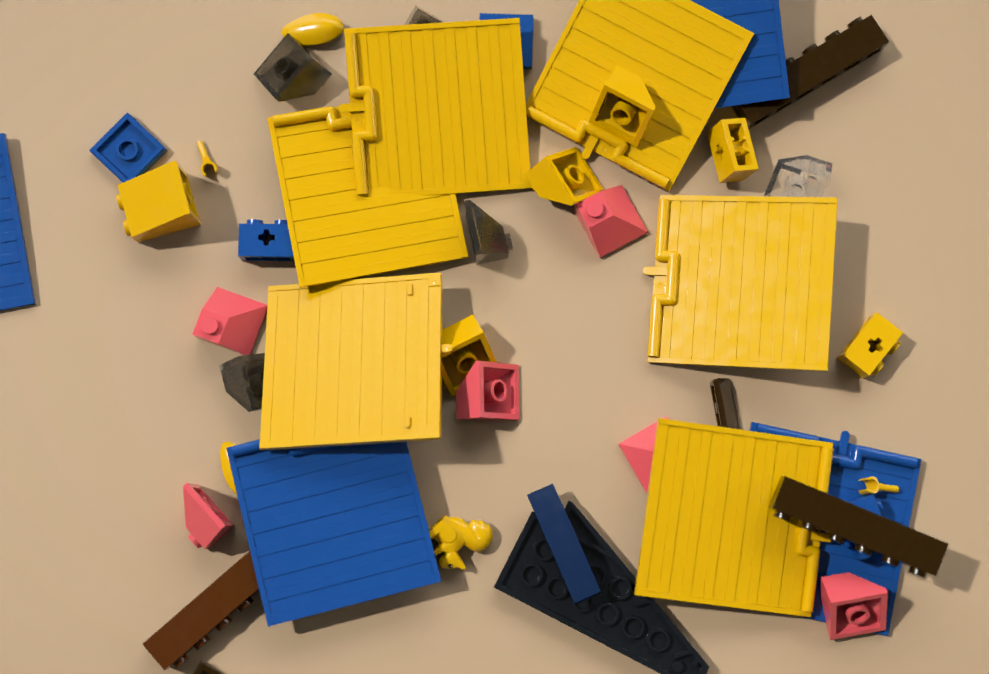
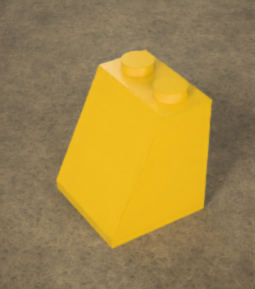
(157, 203)

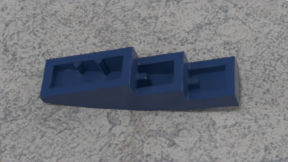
(564, 544)

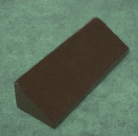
(724, 403)

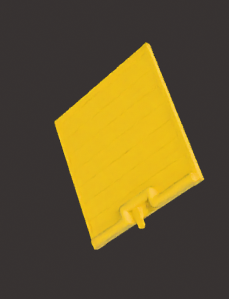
(675, 49)
(438, 107)
(345, 233)
(743, 281)
(353, 362)
(711, 520)

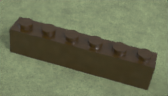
(820, 66)
(859, 526)

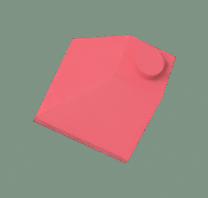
(609, 220)
(230, 321)
(489, 393)
(639, 453)
(203, 517)
(853, 605)

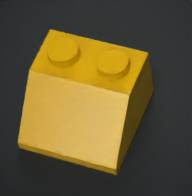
(468, 346)

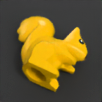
(453, 534)

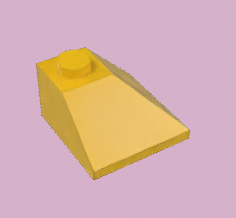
(624, 106)
(564, 178)

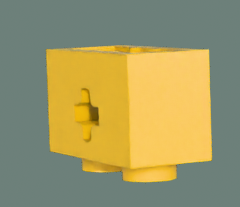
(732, 150)
(857, 353)

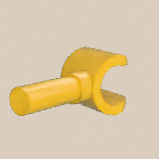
(205, 159)
(874, 486)

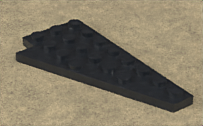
(615, 617)

